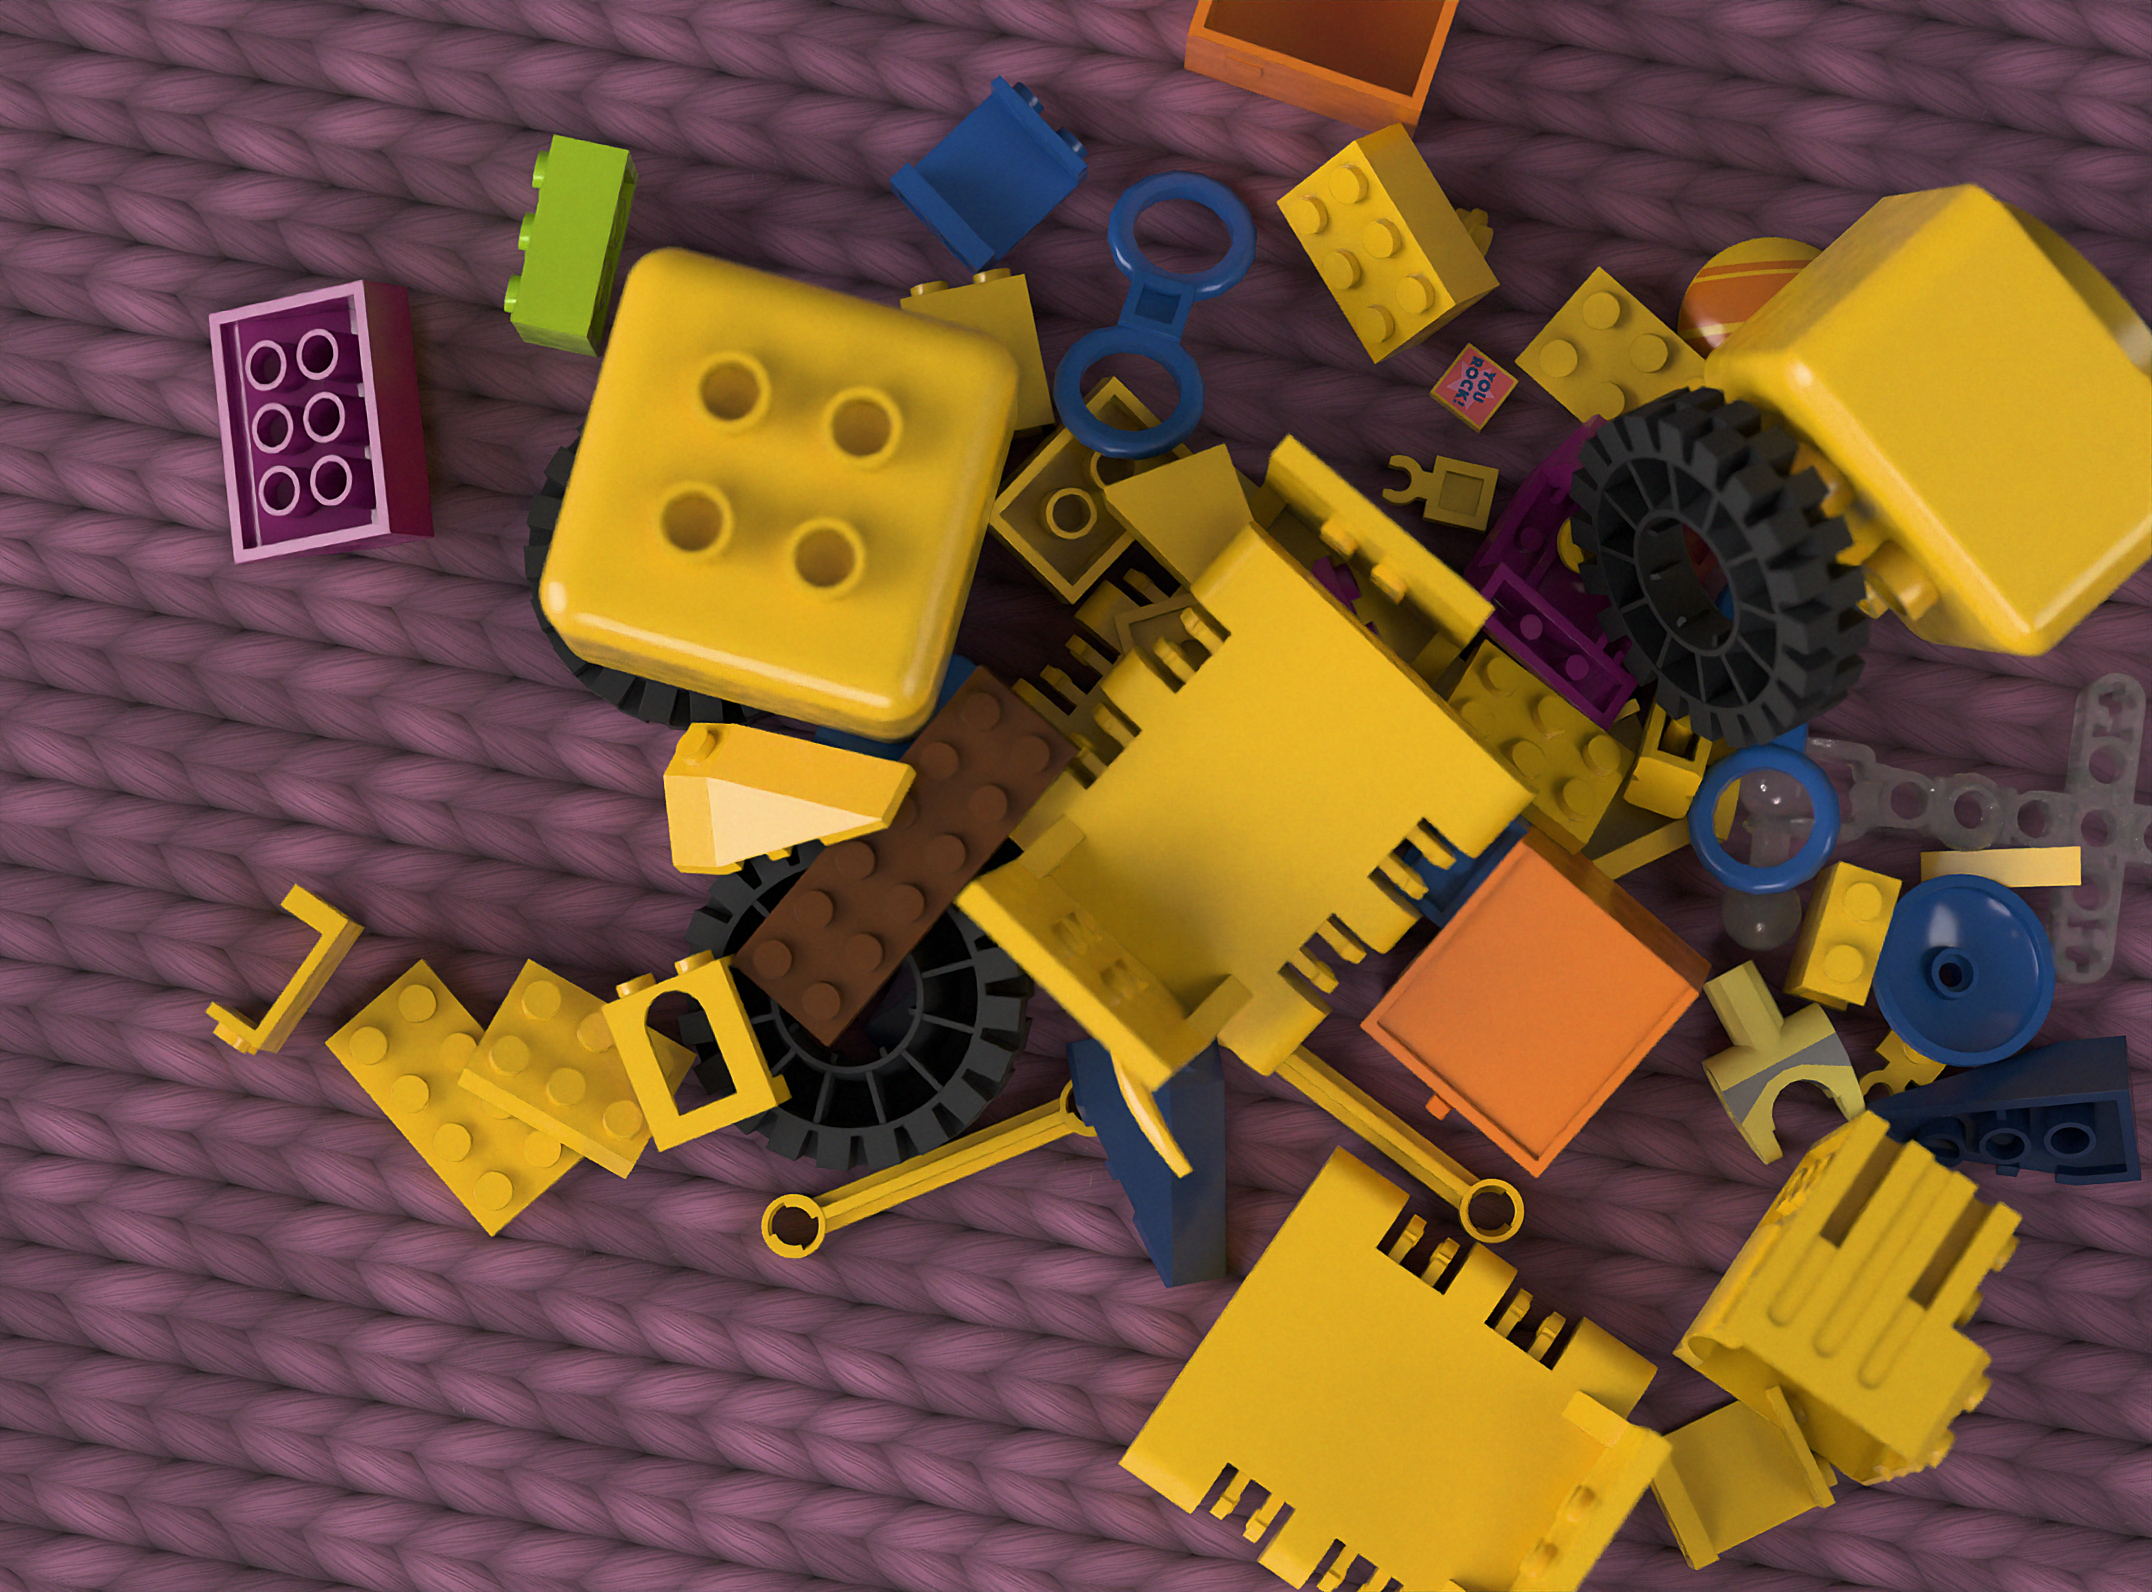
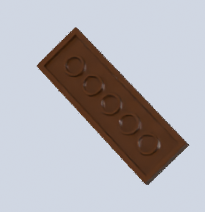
(883, 891)

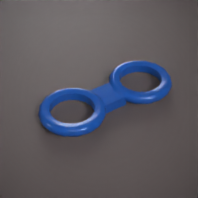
(1155, 315)
(1781, 755)

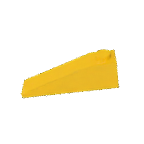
(761, 792)

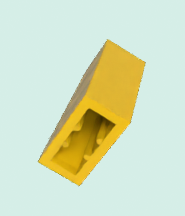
(1183, 511)

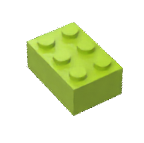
(572, 245)

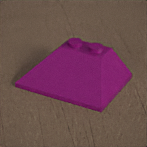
(1543, 605)

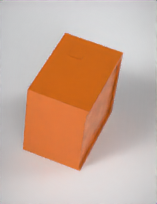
(1331, 57)
(1537, 999)

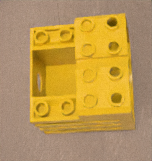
(1855, 1302)

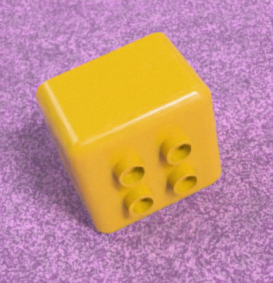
(1966, 411)
(781, 495)

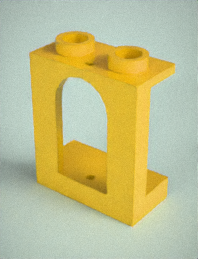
(716, 991)

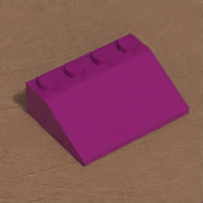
(321, 423)

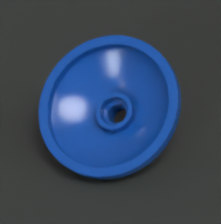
(1996, 964)

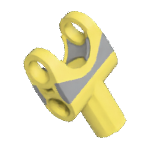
(1770, 1055)

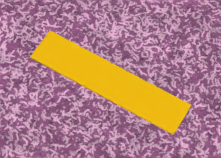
(2008, 866)

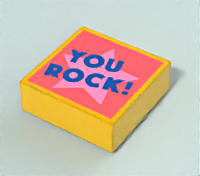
(1473, 388)

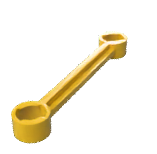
(1396, 1140)
(928, 1171)

